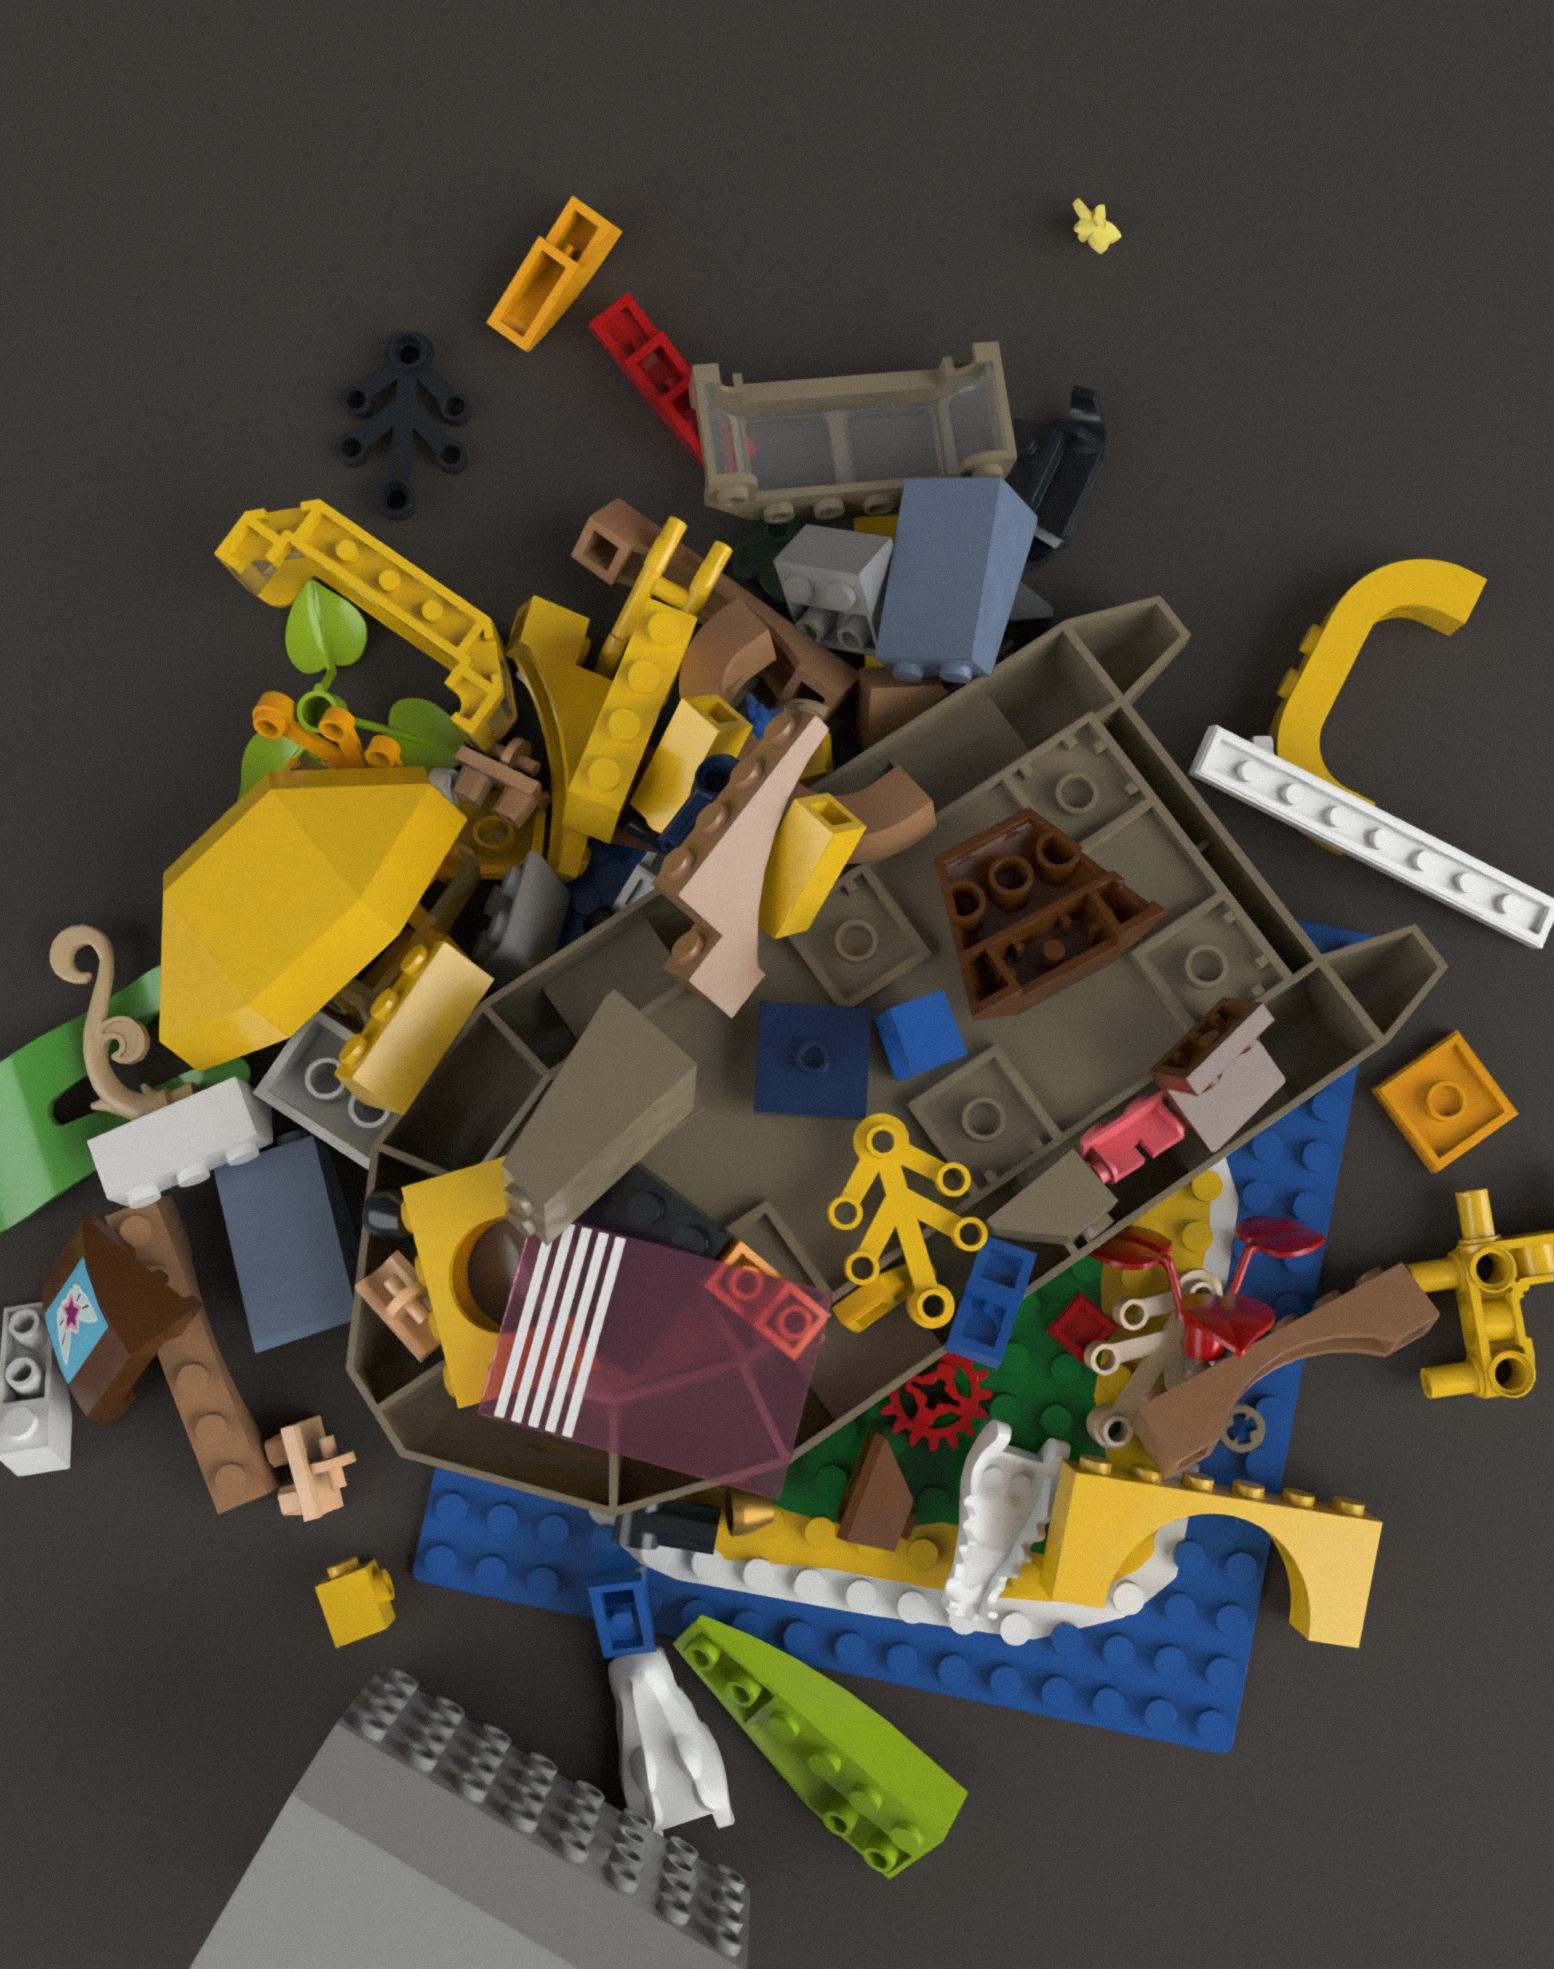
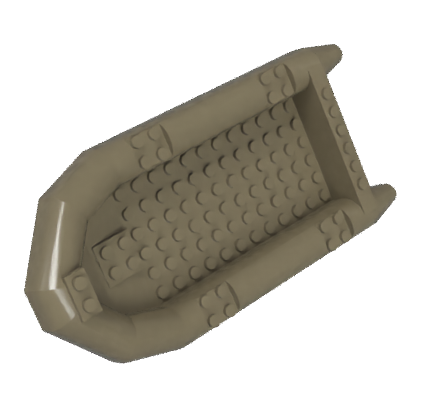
(1037, 734)

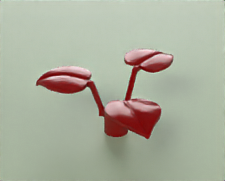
(1214, 1320)

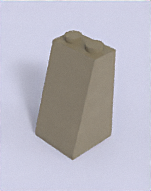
(597, 1119)

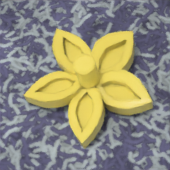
(1095, 227)

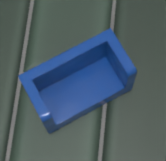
(919, 1035)

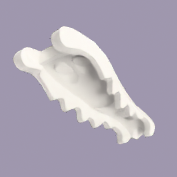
(1001, 1513)
(666, 1754)

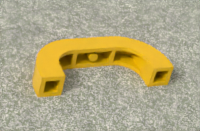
(1413, 589)

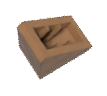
(889, 703)

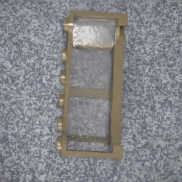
(849, 438)

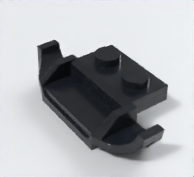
(1059, 472)

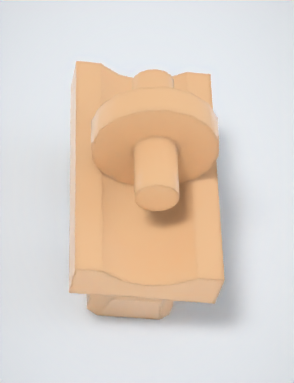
(519, 791)
(401, 1303)
(314, 1468)

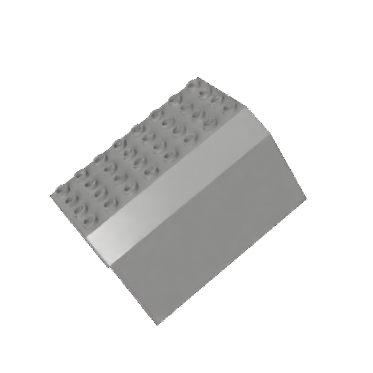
(462, 1853)

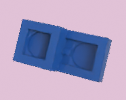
(990, 1302)

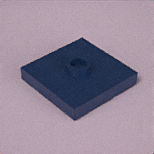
(812, 1061)

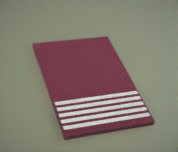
(657, 1356)

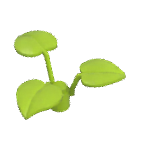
(332, 632)

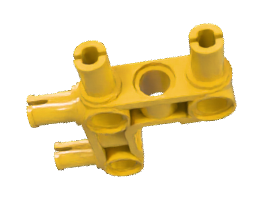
(1488, 1308)

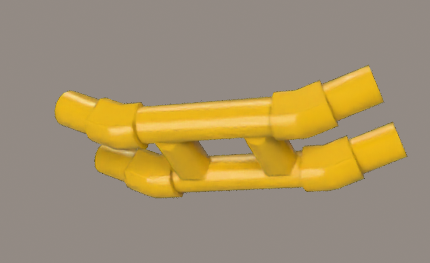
(652, 583)

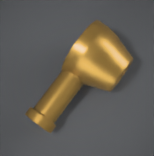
(746, 1511)

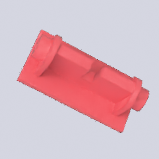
(1144, 1122)

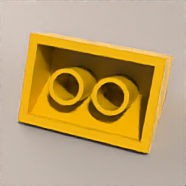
(412, 1026)

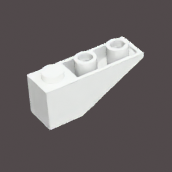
(32, 1396)

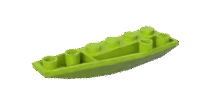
(828, 1747)

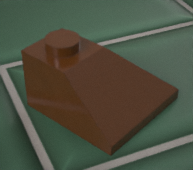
(876, 1499)

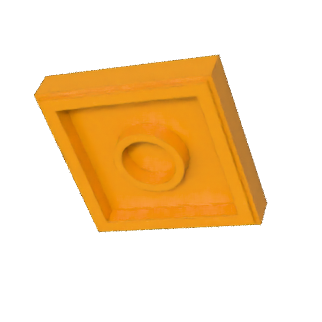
(1444, 1101)

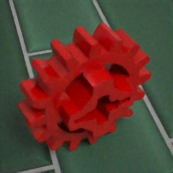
(924, 1414)

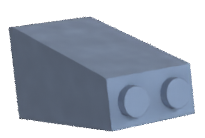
(953, 577)
(290, 1240)

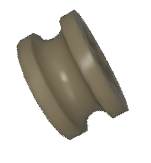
(1253, 1434)

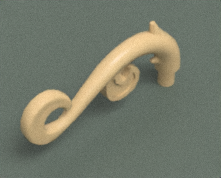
(101, 1031)

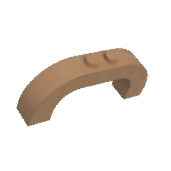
(738, 646)

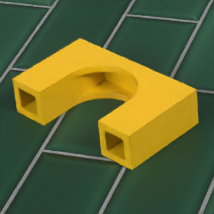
(627, 720)
(808, 845)
(446, 1222)

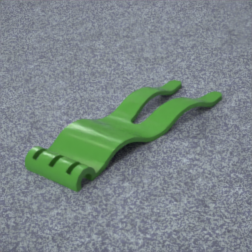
(36, 1151)

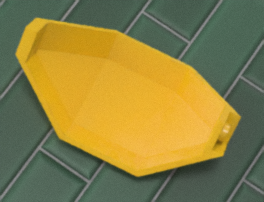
(292, 902)

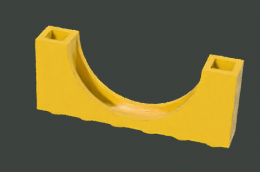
(1109, 1510)

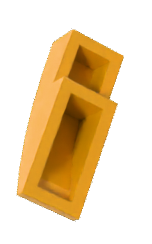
(553, 274)

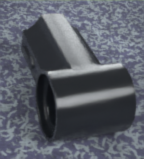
(669, 1524)

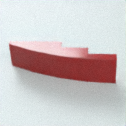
(651, 366)

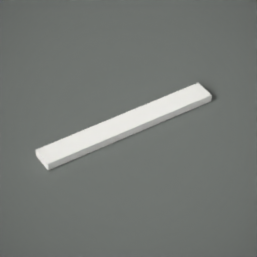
(1373, 836)

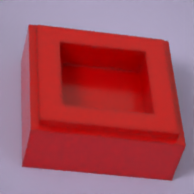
(1079, 1325)

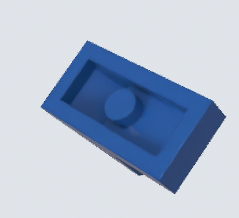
(622, 1611)

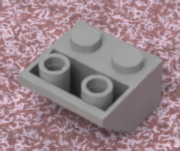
(836, 585)
(523, 921)

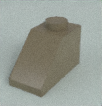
(1057, 1206)

